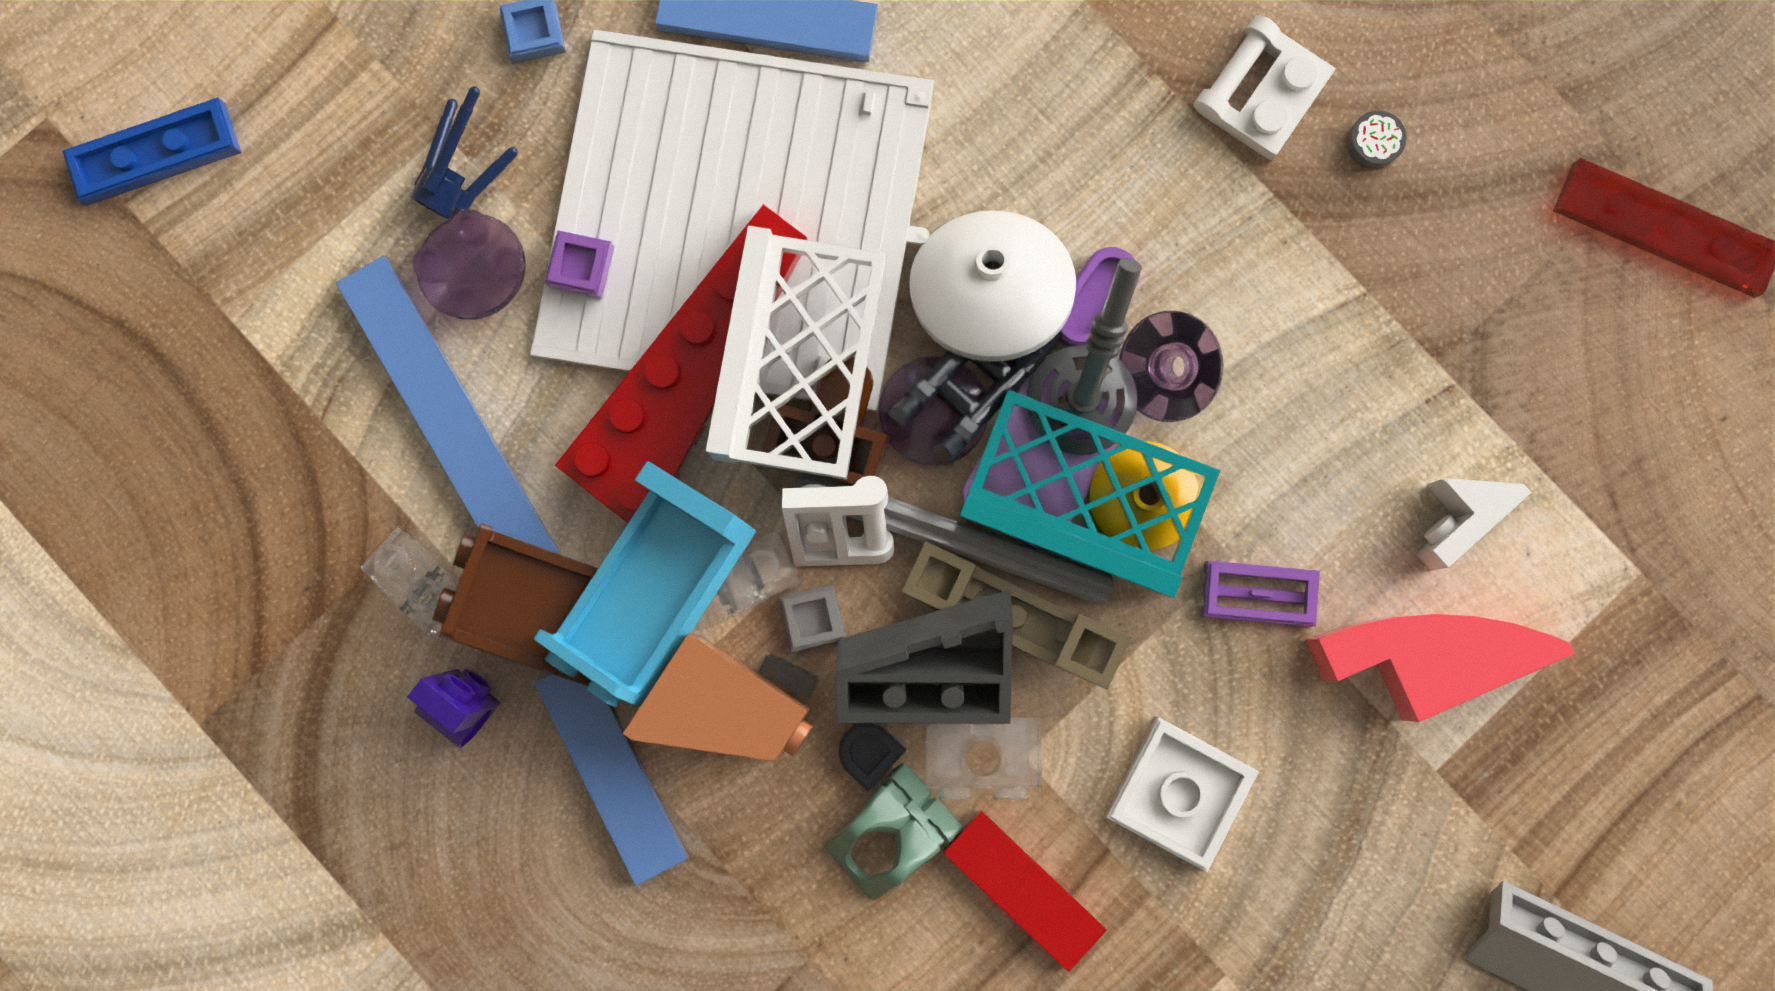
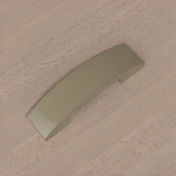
(1039, 626)

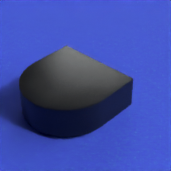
(869, 753)

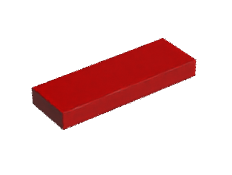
(1024, 890)

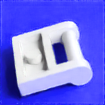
(1279, 98)
(819, 525)

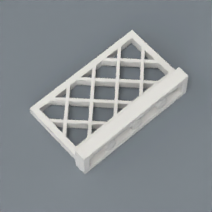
(747, 344)

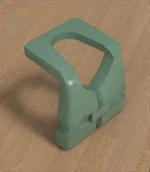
(909, 814)

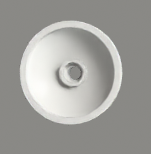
(986, 310)

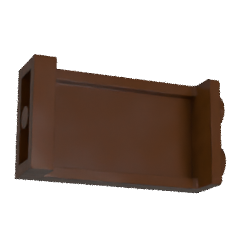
(509, 595)

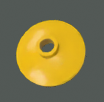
(1130, 468)

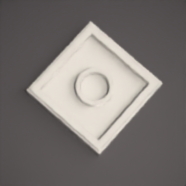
(1181, 794)

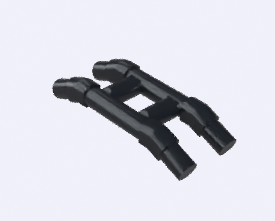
(973, 412)

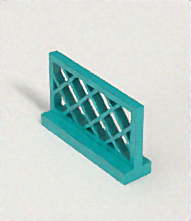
(1075, 541)

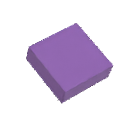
(579, 264)

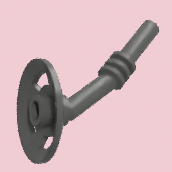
(1089, 383)

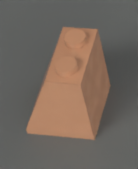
(719, 707)

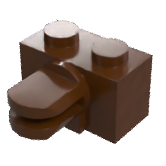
(823, 445)

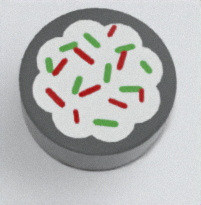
(1376, 139)

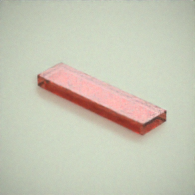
(1667, 228)

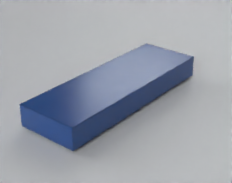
(151, 151)

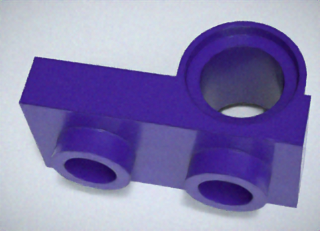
(454, 703)

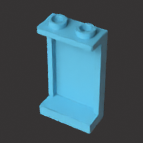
(648, 590)

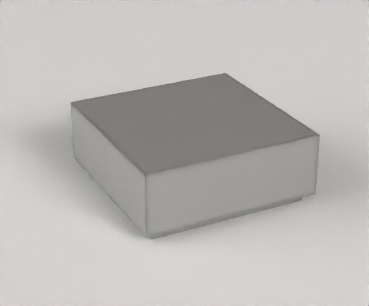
(812, 618)

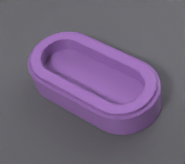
(1091, 293)

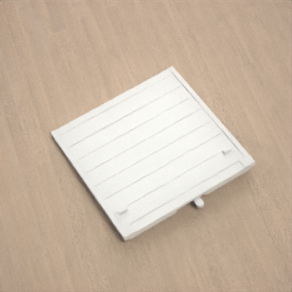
(685, 150)

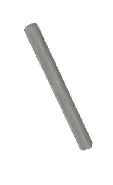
(987, 547)

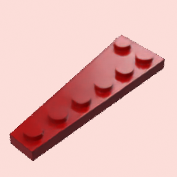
(670, 389)

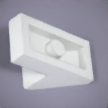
(1477, 510)

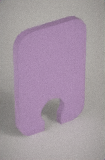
(1040, 460)

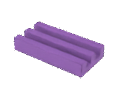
(1212, 589)

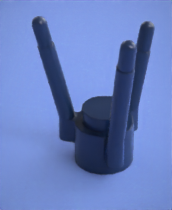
(438, 185)

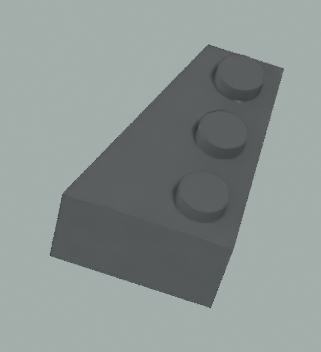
(931, 667)

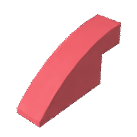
(1436, 658)

